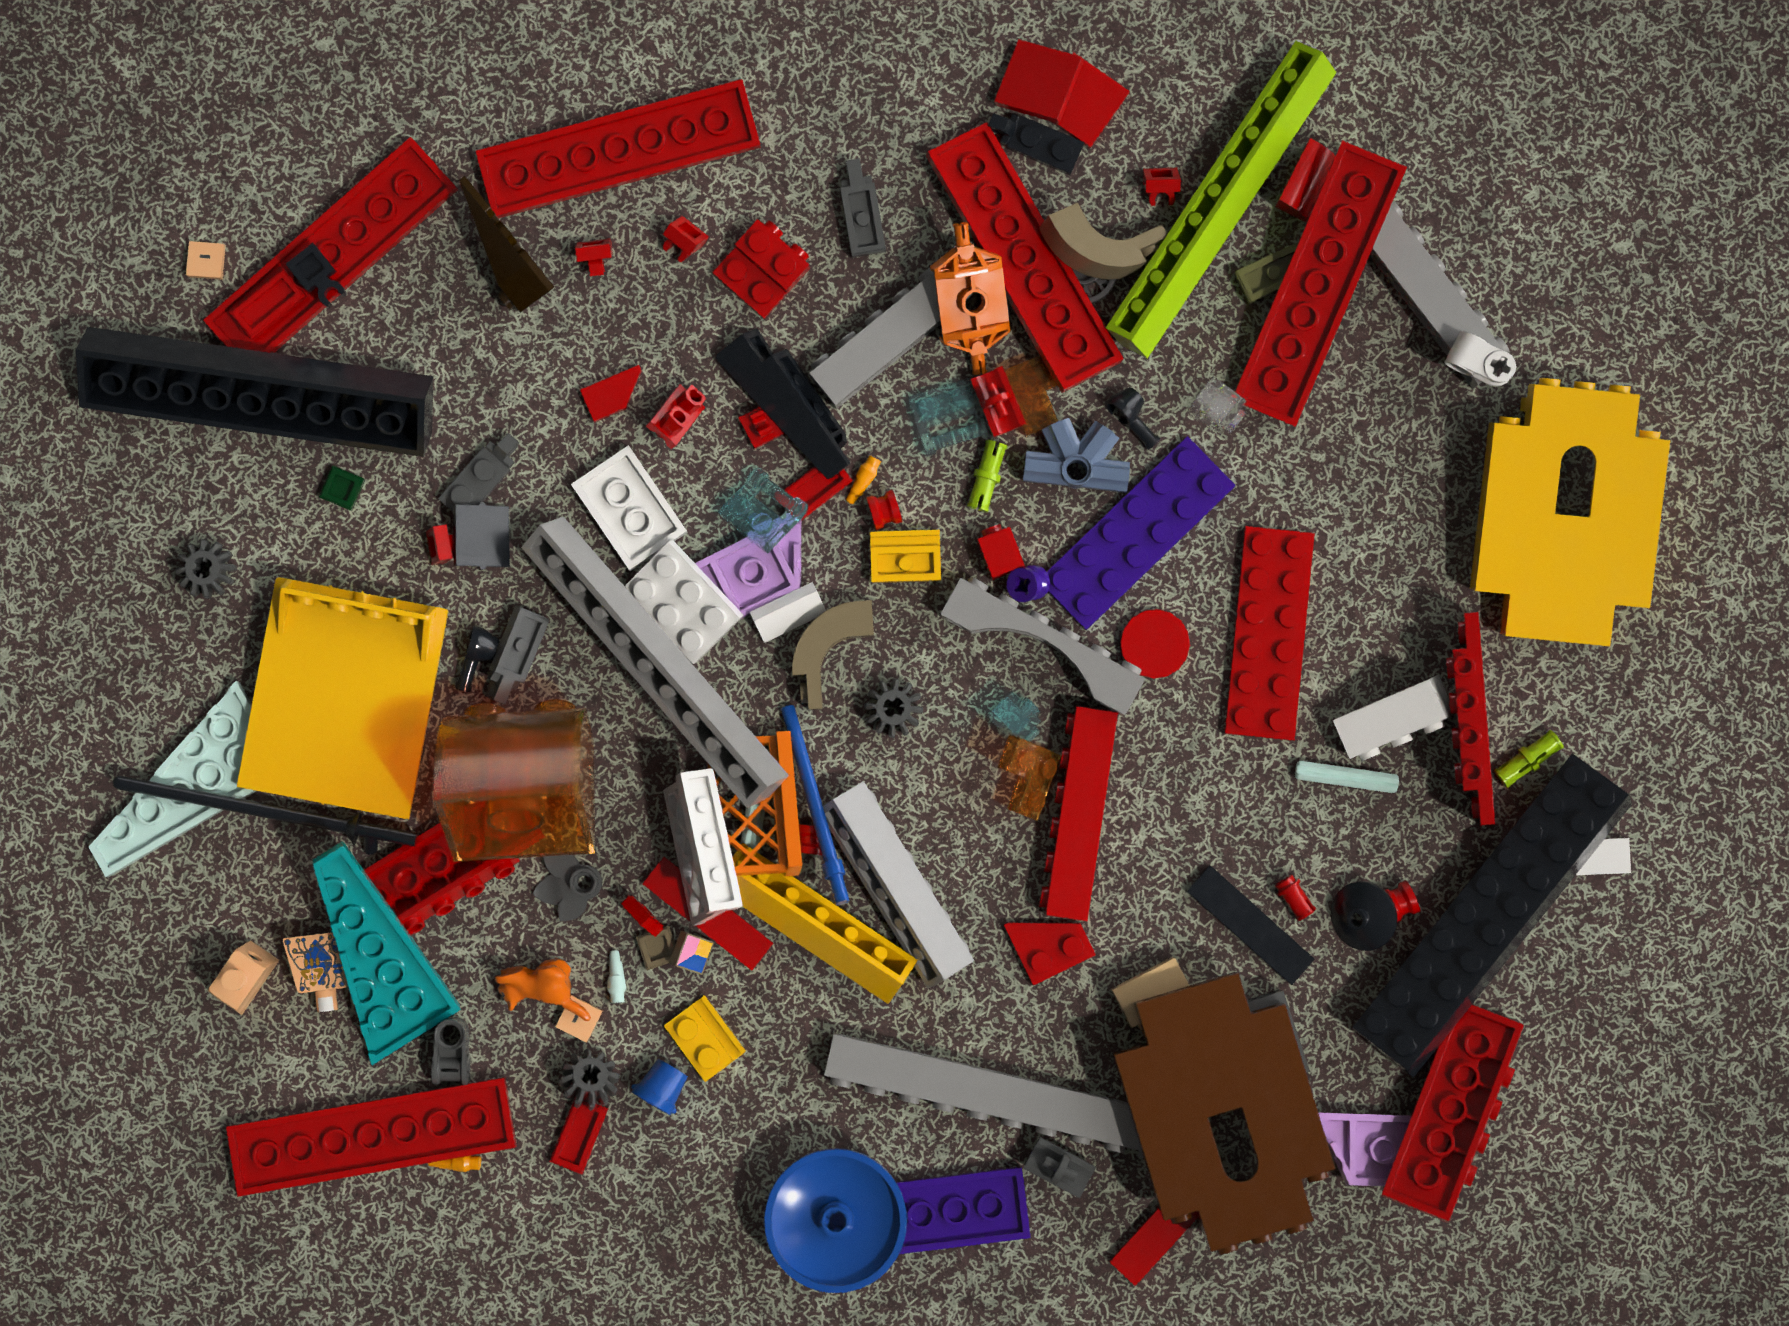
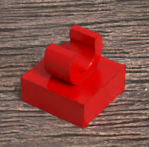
(1161, 181)
(685, 236)
(594, 253)
(760, 427)
(439, 544)

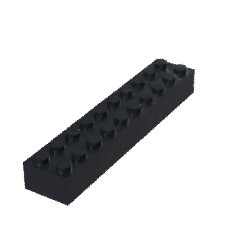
(255, 391)
(1493, 915)

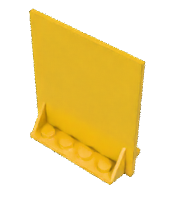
(342, 698)

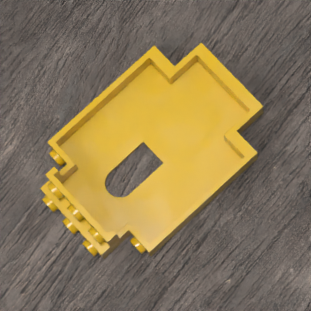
(1561, 569)

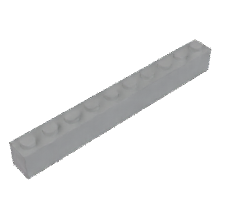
(655, 661)
(981, 1092)

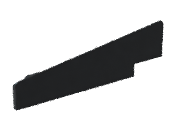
(788, 399)

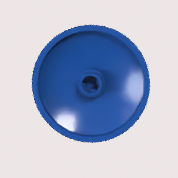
(835, 1220)

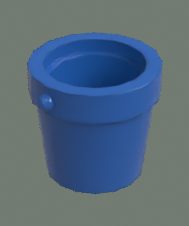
(661, 1086)

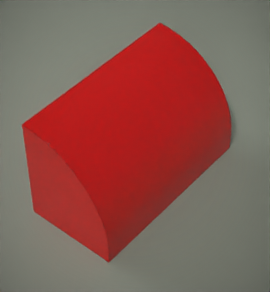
(1306, 180)

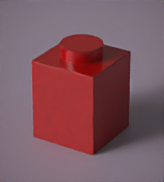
(999, 551)

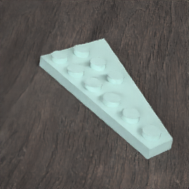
(202, 762)

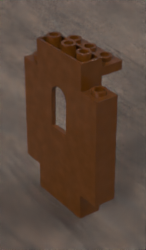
(1205, 1060)

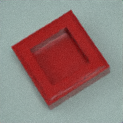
(642, 915)

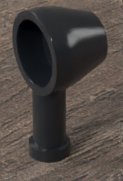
(1130, 404)
(481, 648)

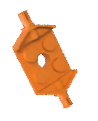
(958, 275)

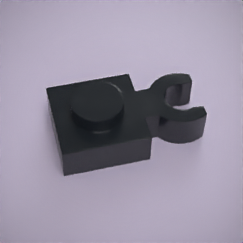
(314, 272)

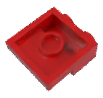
(762, 267)

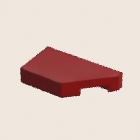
(611, 394)

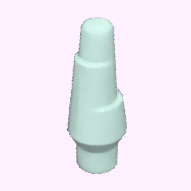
(616, 981)

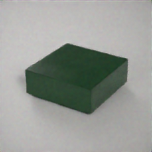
(342, 488)

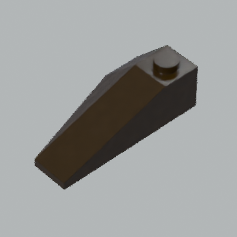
(512, 266)

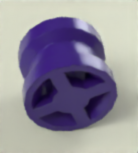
(1036, 587)

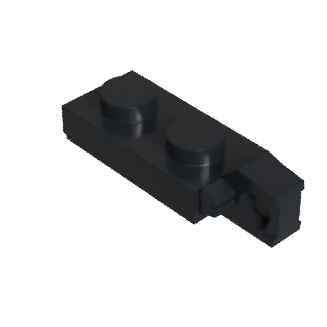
(1037, 142)

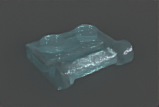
(946, 405)
(756, 519)

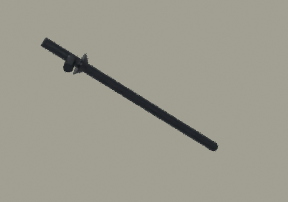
(352, 827)

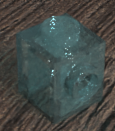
(1016, 717)

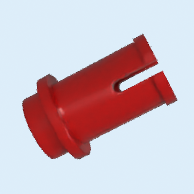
(1295, 897)

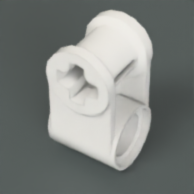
(1474, 356)

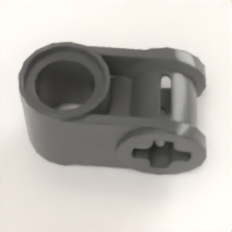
(451, 1055)

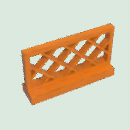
(783, 812)

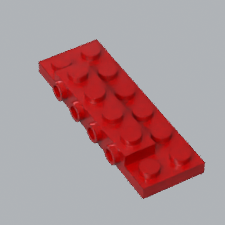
(1470, 706)
(428, 881)
(1454, 1113)

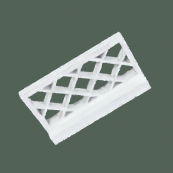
(702, 845)

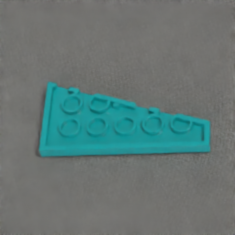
(385, 970)

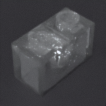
(1217, 407)

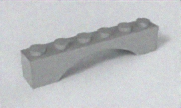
(980, 611)

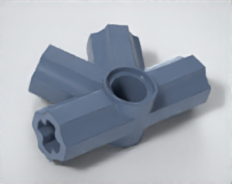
(1089, 452)

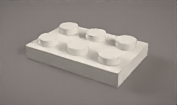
(629, 508)
(683, 601)

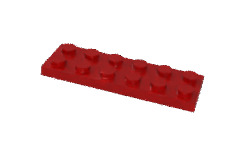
(1269, 633)

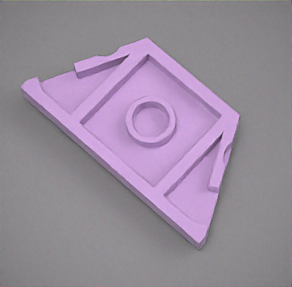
(751, 575)
(1364, 1145)

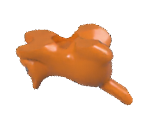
(546, 984)

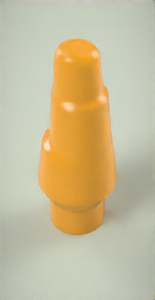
(864, 476)
(460, 1164)

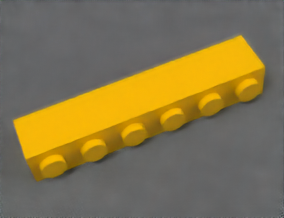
(825, 930)

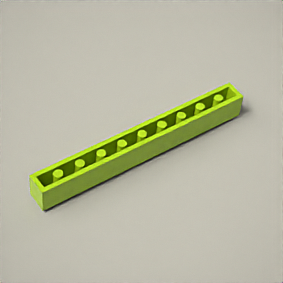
(1221, 199)

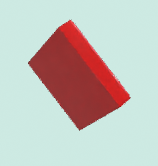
(1039, 81)
(1091, 104)

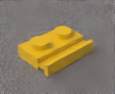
(905, 556)
(704, 1038)

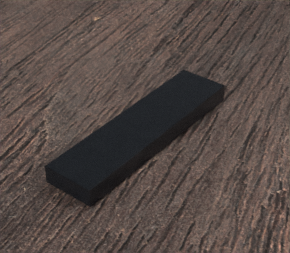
(1250, 925)

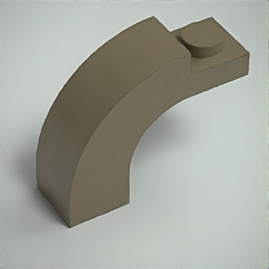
(1093, 254)
(828, 629)

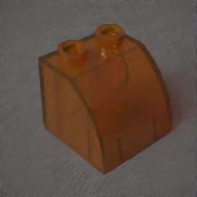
(516, 782)

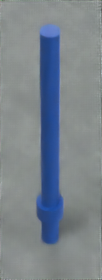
(832, 867)

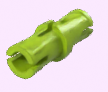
(987, 475)
(1529, 758)

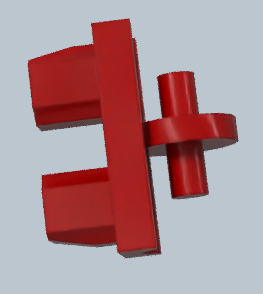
(998, 401)
(677, 414)

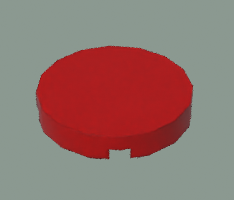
(1155, 643)

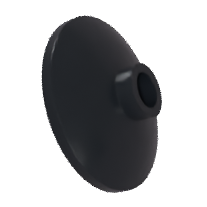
(1376, 911)

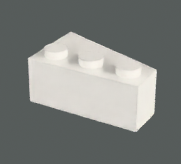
(1394, 718)

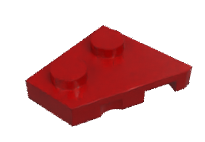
(1049, 947)

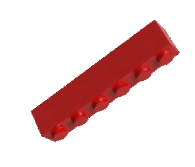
(1080, 813)

